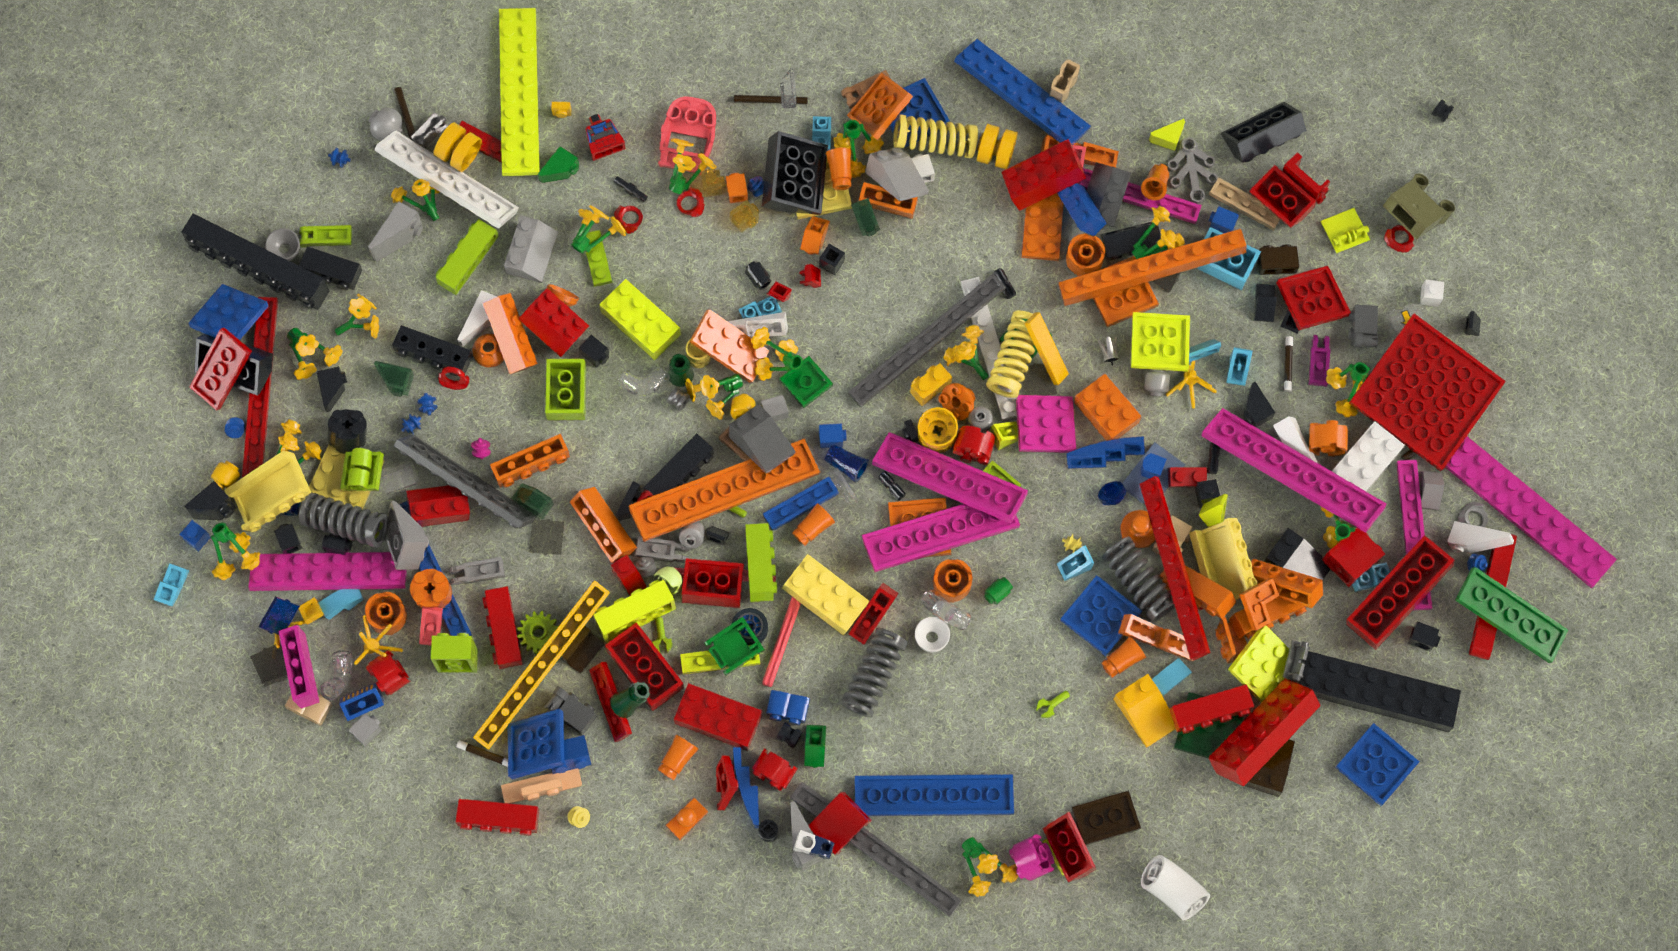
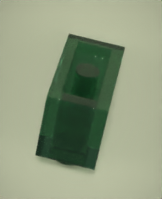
(865, 217)
(395, 377)
(533, 500)

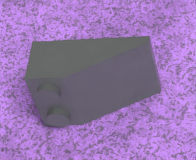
(761, 439)

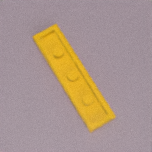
(1046, 348)

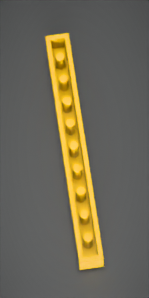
(541, 665)

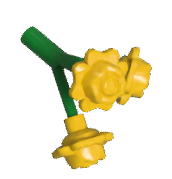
(967, 350)

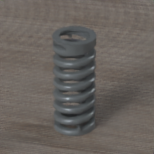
(318, 514)
(1126, 545)
(898, 644)

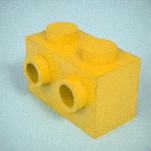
(930, 384)

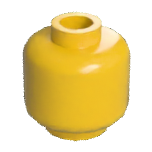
(741, 405)
(225, 474)

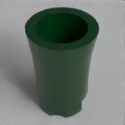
(680, 370)
(627, 701)

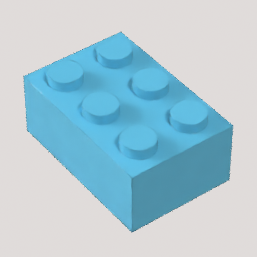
(1232, 270)

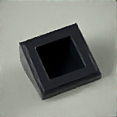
(1288, 323)
(1472, 324)
(717, 535)

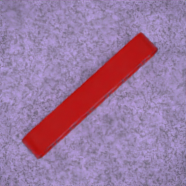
(1498, 569)

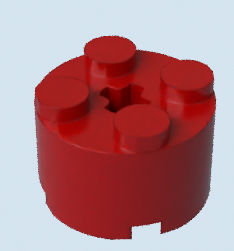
(974, 445)
(388, 672)
(775, 769)

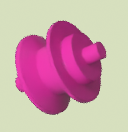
(481, 448)

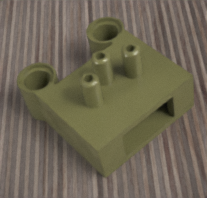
(1416, 209)

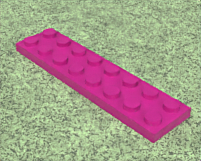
(950, 477)
(931, 535)
(326, 572)

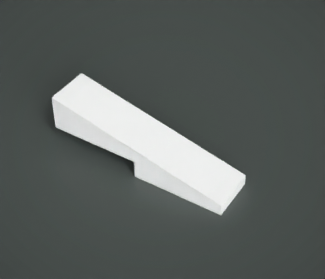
(775, 323)
(1291, 435)

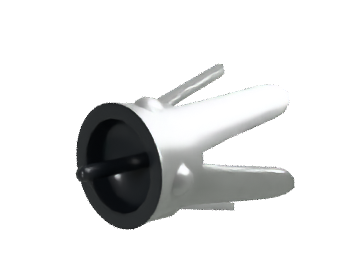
(1111, 354)

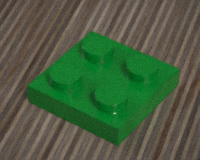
(806, 382)

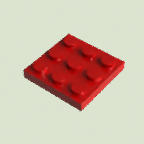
(1313, 297)

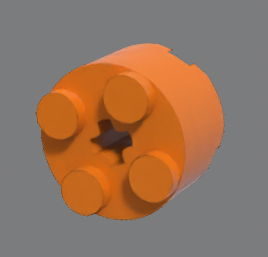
(1093, 255)
(1328, 438)
(949, 570)
(423, 582)
(383, 603)

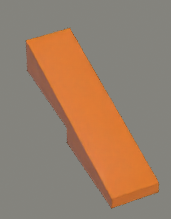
(1093, 152)
(1154, 635)

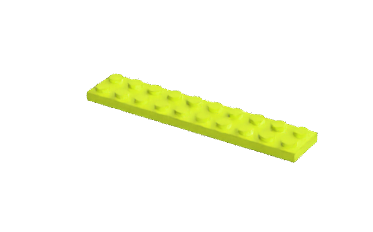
(519, 92)

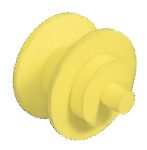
(1071, 543)
(578, 816)

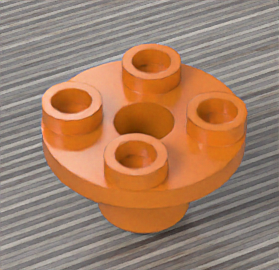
(957, 400)
(1138, 528)

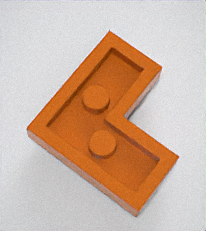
(1255, 600)

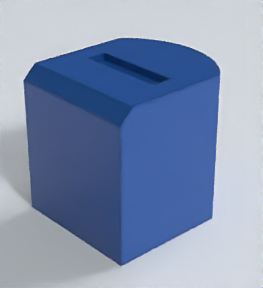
(1152, 466)

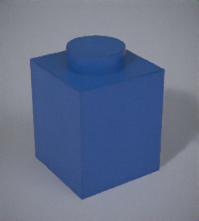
(1223, 220)
(831, 435)
(195, 535)

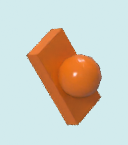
(686, 818)

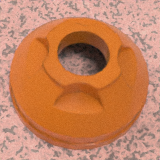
(567, 297)
(484, 358)

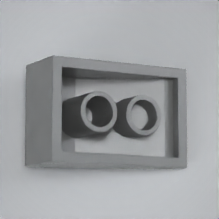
(896, 173)
(396, 231)
(405, 539)
(798, 823)

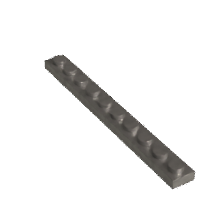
(927, 340)
(885, 856)

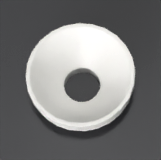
(935, 625)

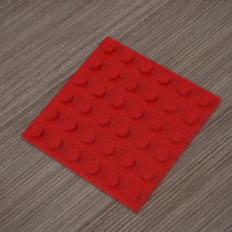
(1427, 392)

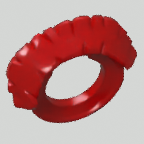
(696, 194)
(619, 213)
(1389, 238)
(462, 383)

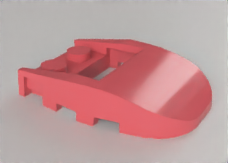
(691, 118)

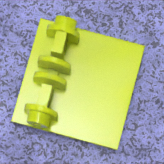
(1345, 230)

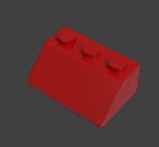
(1283, 197)
(437, 505)
(712, 583)
(1069, 848)

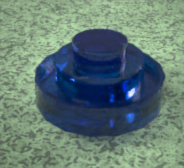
(1112, 493)

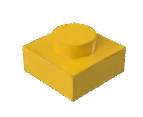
(561, 109)
(311, 611)

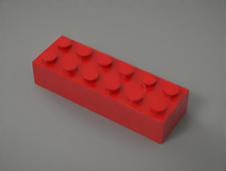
(1400, 592)
(1264, 732)

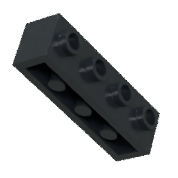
(431, 350)
(682, 466)

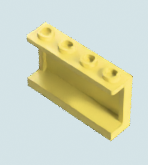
(269, 490)
(1223, 556)

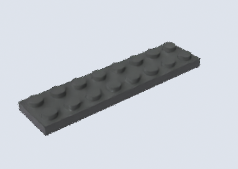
(466, 481)

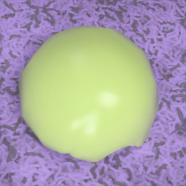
(671, 577)

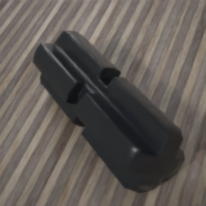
(1009, 290)
(1213, 461)
(893, 487)

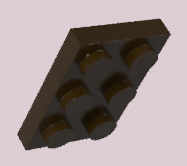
(1106, 818)

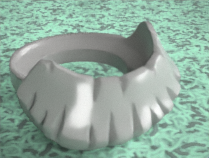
(1474, 507)

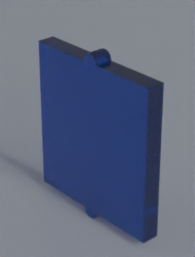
(278, 615)

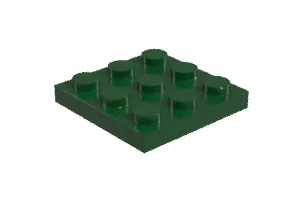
(1205, 740)

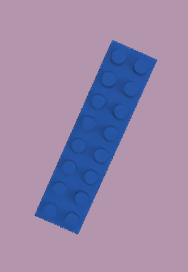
(1021, 93)
(935, 795)

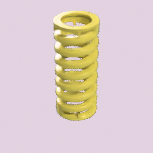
(900, 141)
(1017, 360)

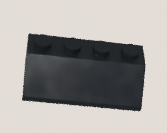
(1264, 131)
(255, 371)

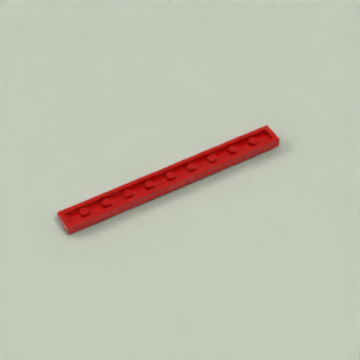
(259, 404)
(1174, 568)

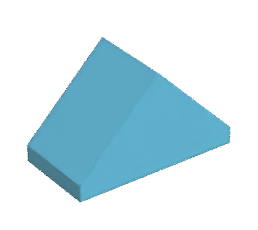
(1239, 366)
(1076, 563)

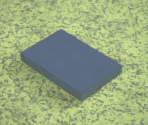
(1133, 480)

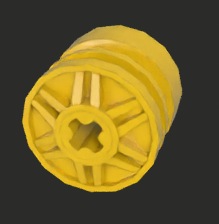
(943, 421)

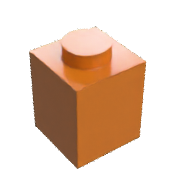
(736, 187)

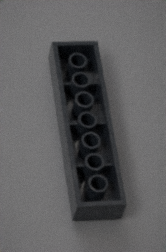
(255, 262)
(1381, 692)

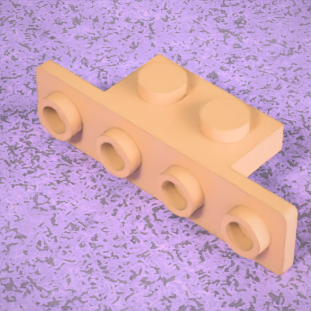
(534, 787)

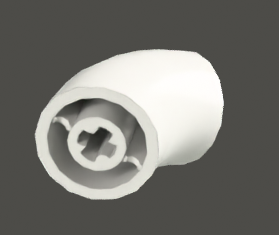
(1174, 887)

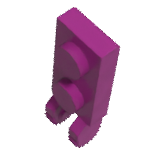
(1319, 362)

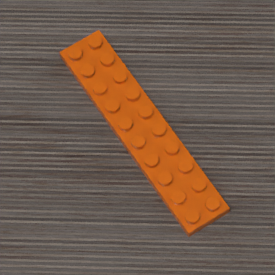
(719, 492)

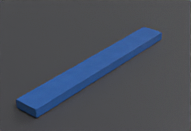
(451, 612)

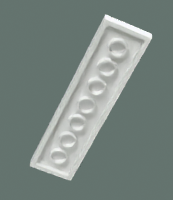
(446, 179)

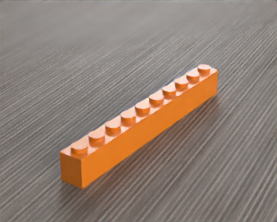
(1152, 267)

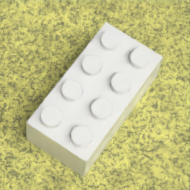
(1369, 457)

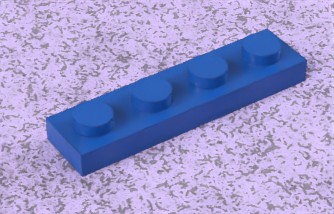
(800, 503)

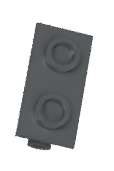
(429, 130)
(1295, 660)

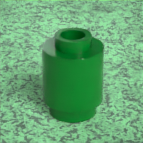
(998, 590)

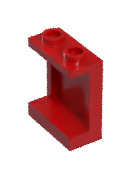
(1315, 190)
(1353, 556)
(839, 821)

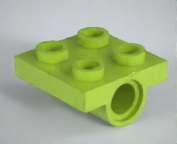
(362, 470)

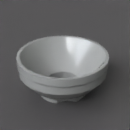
(280, 237)

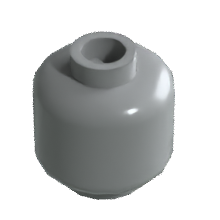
(1157, 382)
(980, 418)
(692, 535)

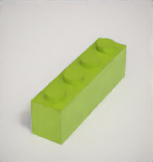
(466, 257)
(759, 562)

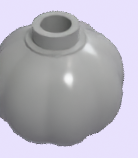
(385, 122)

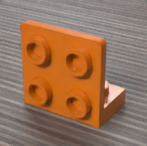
(1230, 641)

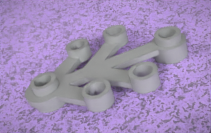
(1192, 168)

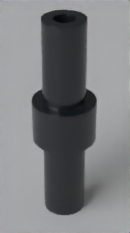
(630, 189)

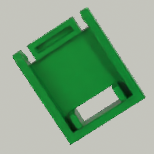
(731, 648)

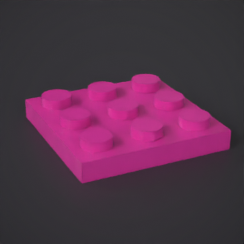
(1045, 423)

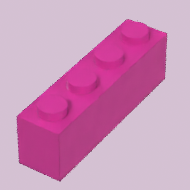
(299, 666)

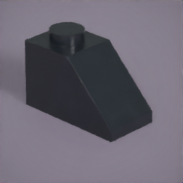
(331, 386)
(1257, 407)

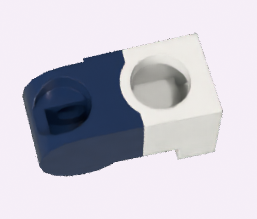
(813, 845)

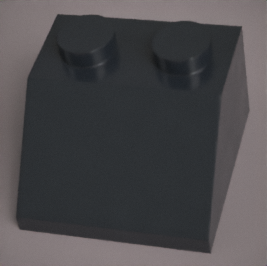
(210, 504)

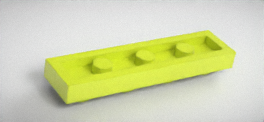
(704, 662)

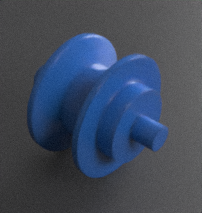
(339, 157)
(756, 186)
(427, 404)
(410, 424)
(234, 427)
(1477, 561)

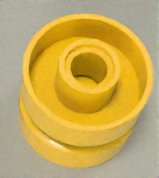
(457, 146)
(1002, 148)

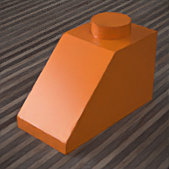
(814, 235)

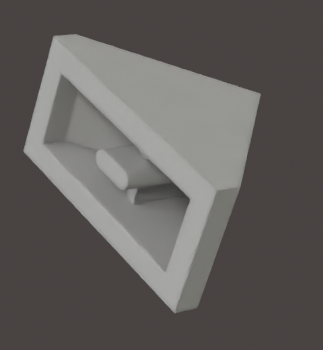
(1431, 490)

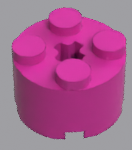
(1032, 858)

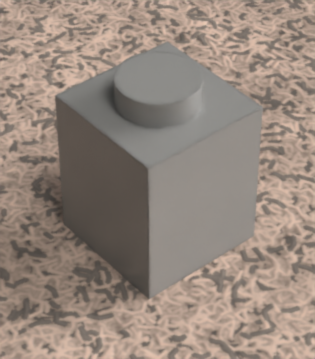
(775, 407)
(366, 729)

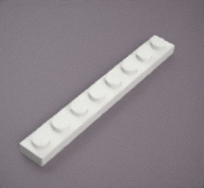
(989, 348)

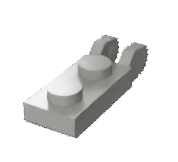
(660, 550)
(478, 571)

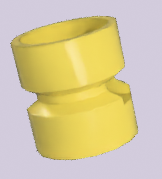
(693, 354)

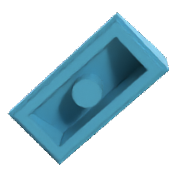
(1204, 349)

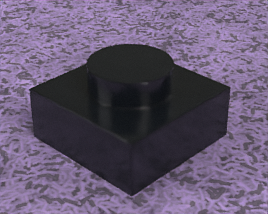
(910, 432)

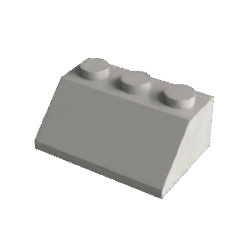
(530, 249)

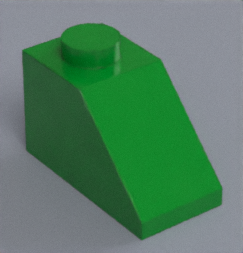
(559, 166)
(815, 746)

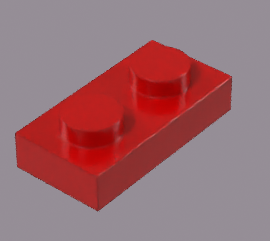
(1186, 476)

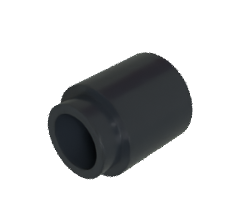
(758, 275)
(336, 544)

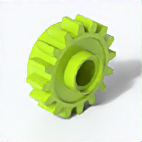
(532, 624)

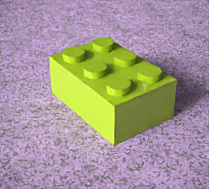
(565, 389)
(454, 653)

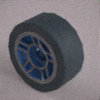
(755, 618)

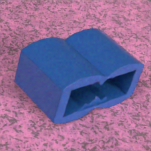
(788, 707)

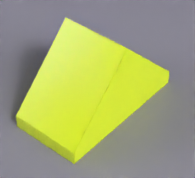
(1168, 136)
(1005, 434)
(1214, 511)

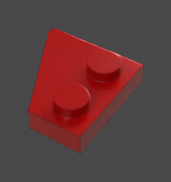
(726, 781)

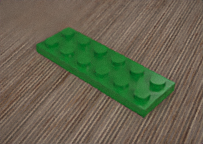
(1511, 615)

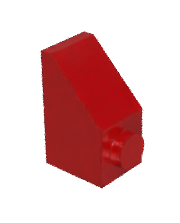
(628, 575)

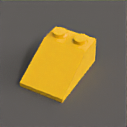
(1145, 710)

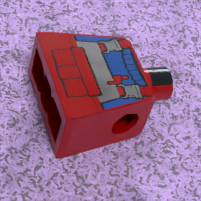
(603, 138)

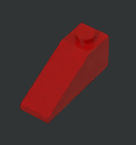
(873, 613)

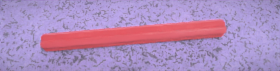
(781, 642)

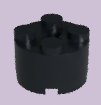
(347, 430)

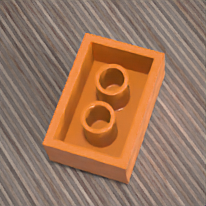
(1107, 408)

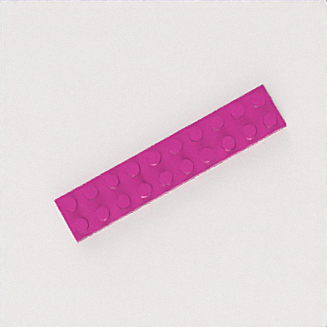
(1294, 470)
(1530, 512)

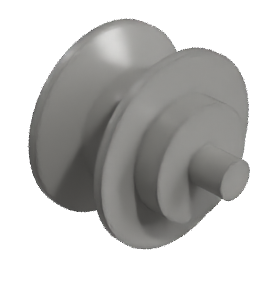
(646, 566)

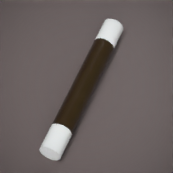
(1288, 364)
(482, 753)

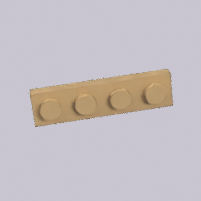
(1244, 203)

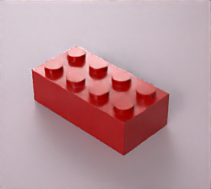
(1043, 175)
(644, 663)
(718, 717)

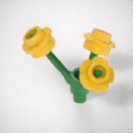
(420, 188)

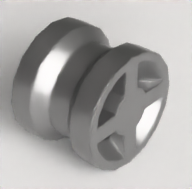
(678, 398)

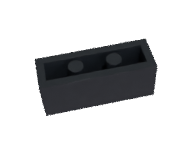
(1122, 240)
(331, 268)

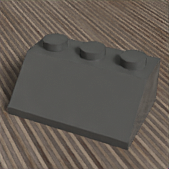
(1107, 190)

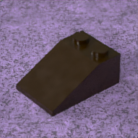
(1273, 774)

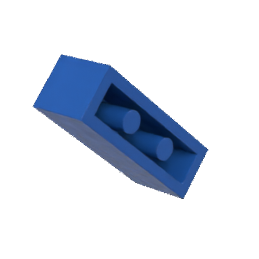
(1082, 209)

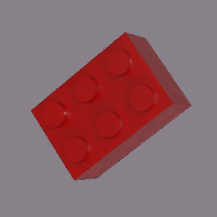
(553, 322)

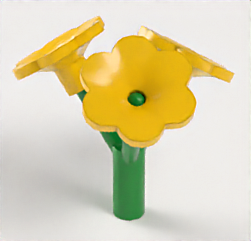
(360, 309)

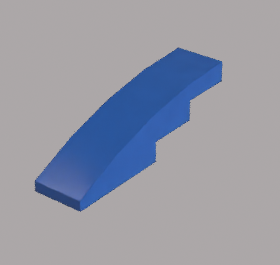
(1112, 450)
(748, 793)

